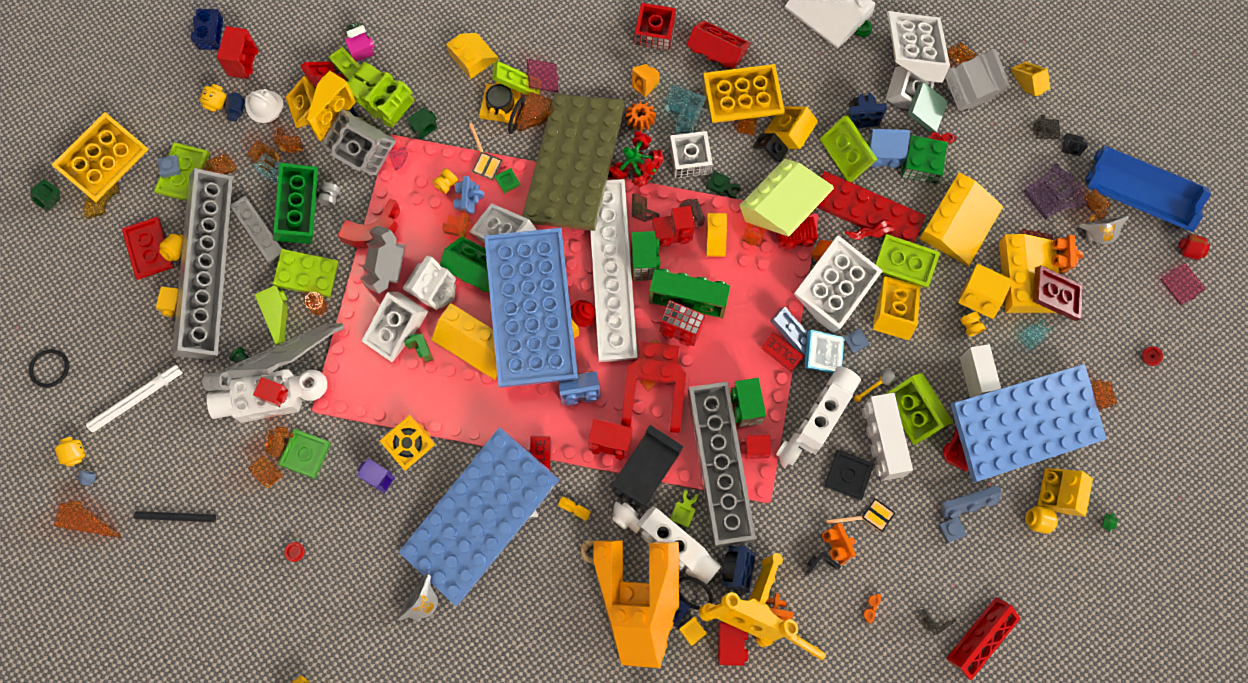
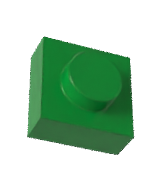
(507, 180)

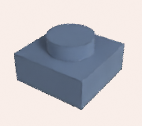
(169, 166)
(856, 341)
(952, 530)

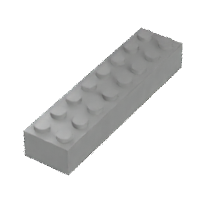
(721, 465)

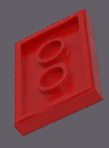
(143, 247)

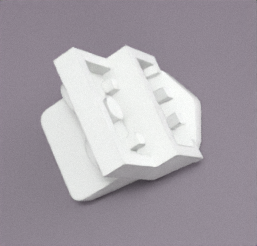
(431, 284)

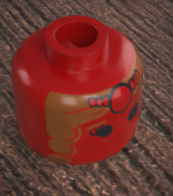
(1194, 246)

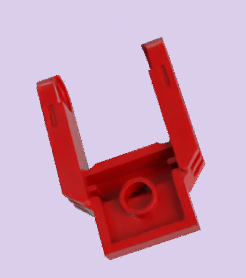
(658, 365)

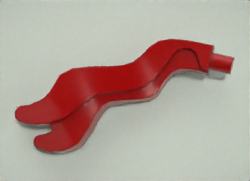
(877, 231)

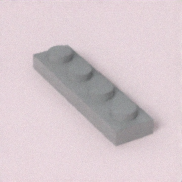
(257, 229)

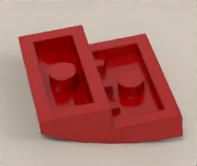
(316, 70)

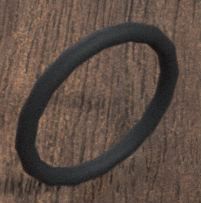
(511, 130)
(66, 362)
(700, 583)

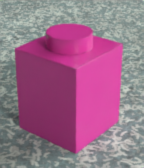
(360, 47)

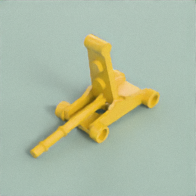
(755, 616)

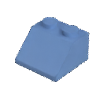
(889, 146)

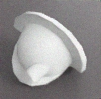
(263, 105)

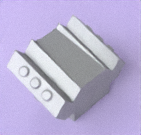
(977, 80)
(358, 143)
(382, 260)

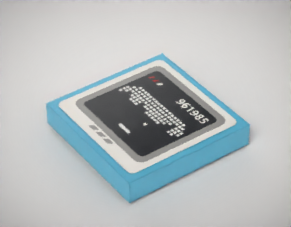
(823, 351)

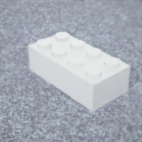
(887, 437)

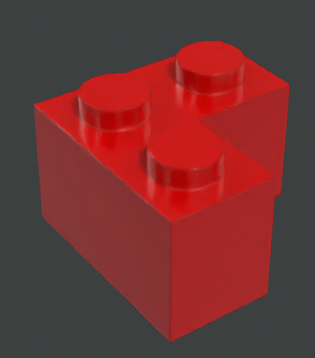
(675, 228)

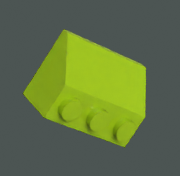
(920, 408)

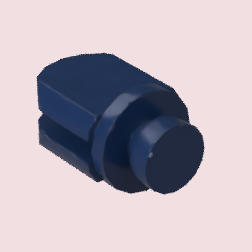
(234, 106)

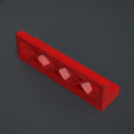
(982, 635)

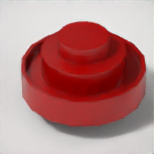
(583, 313)

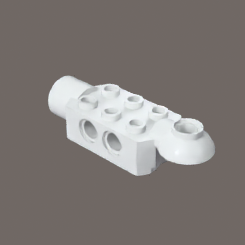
(835, 398)
(244, 407)
(692, 558)

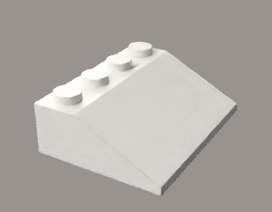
(832, 18)
(919, 45)
(837, 284)

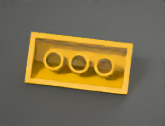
(467, 339)

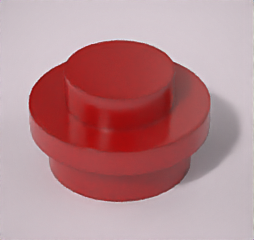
(294, 551)

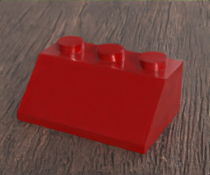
(717, 44)

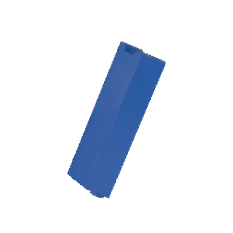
(1147, 188)

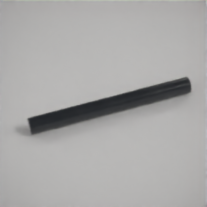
(175, 516)

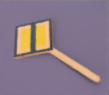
(486, 165)
(876, 515)

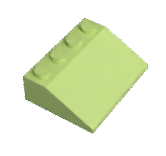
(785, 198)

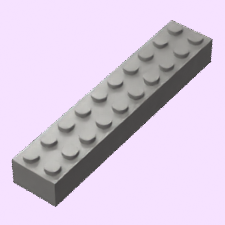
(202, 265)

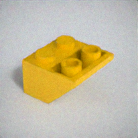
(1065, 491)

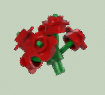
(635, 161)

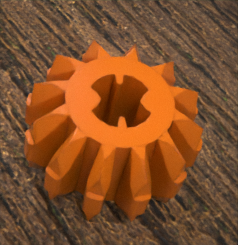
(640, 116)

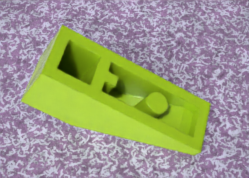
(274, 309)

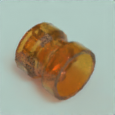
(319, 307)

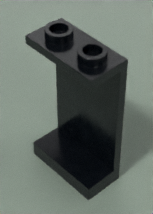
(646, 467)

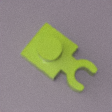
(683, 511)

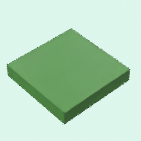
(304, 454)

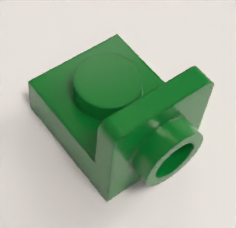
(422, 348)

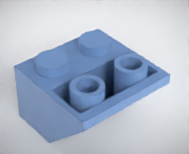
(585, 389)

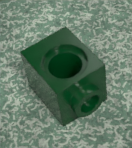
(422, 122)
(45, 195)

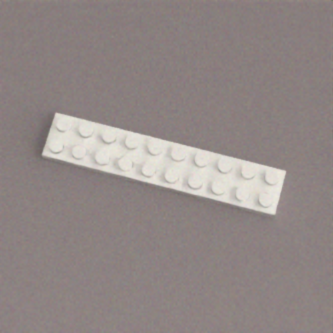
(613, 278)

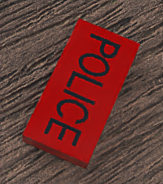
(782, 352)
(541, 449)

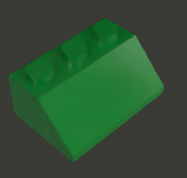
(468, 262)

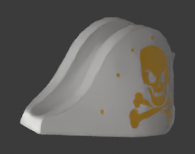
(1104, 231)
(421, 602)

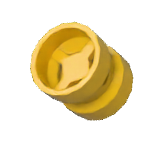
(445, 180)
(972, 324)

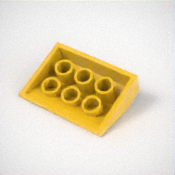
(742, 93)
(100, 157)
(962, 220)
(1018, 261)

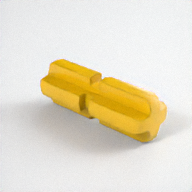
(577, 510)

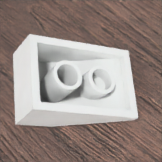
(500, 221)
(393, 324)

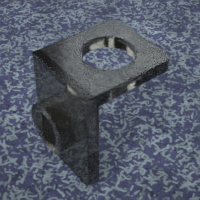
(640, 210)
(928, 623)

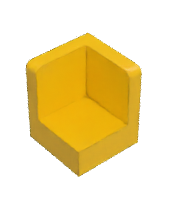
(692, 631)

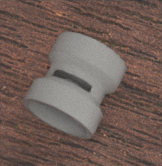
(328, 194)

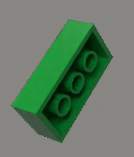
(295, 203)
(695, 293)

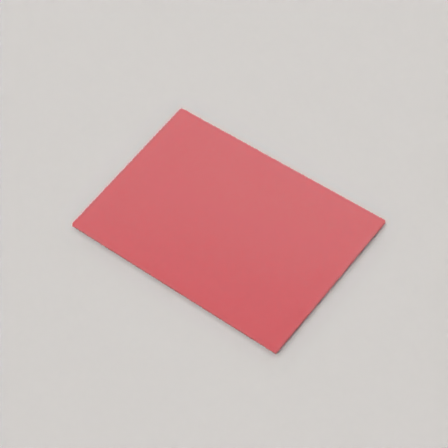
(469, 407)

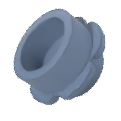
(86, 477)

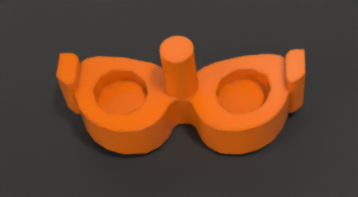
(873, 602)

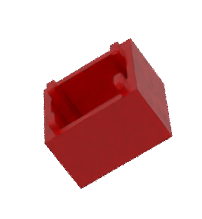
(237, 52)
(610, 439)

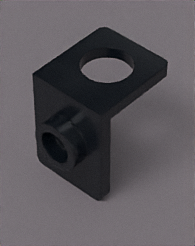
(773, 145)
(1074, 147)
(814, 560)

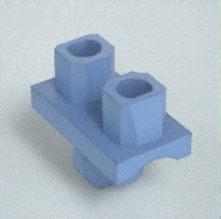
(470, 195)

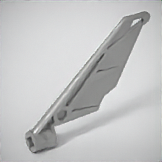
(270, 359)

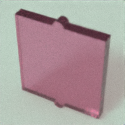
(542, 75)
(1183, 284)

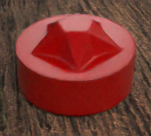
(1152, 356)

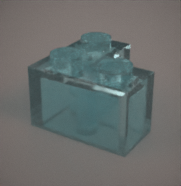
(688, 107)

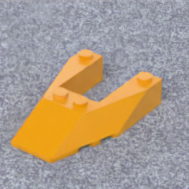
(639, 611)

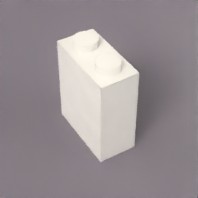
(979, 370)

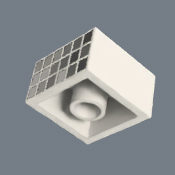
(690, 154)

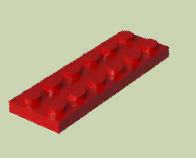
(868, 208)

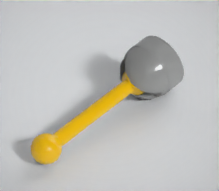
(886, 377)

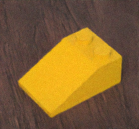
(329, 98)
(897, 308)

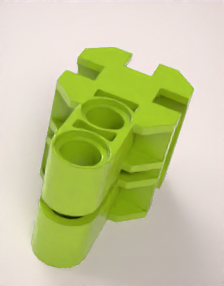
(380, 94)

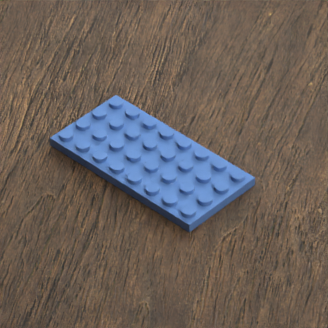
(530, 308)
(1028, 422)
(479, 516)

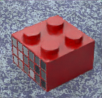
(655, 26)
(681, 323)

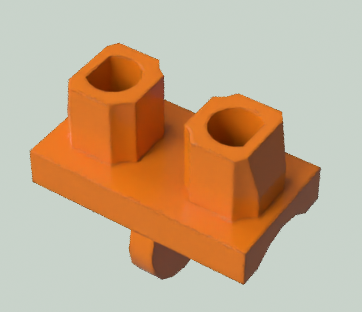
(1068, 253)
(840, 543)
(782, 614)

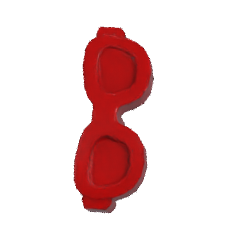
(947, 137)

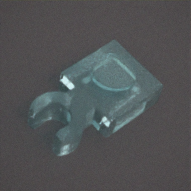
(1034, 335)

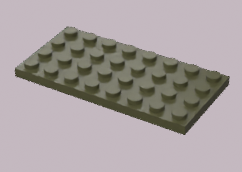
(574, 162)

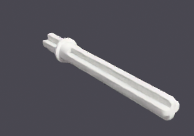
(134, 398)

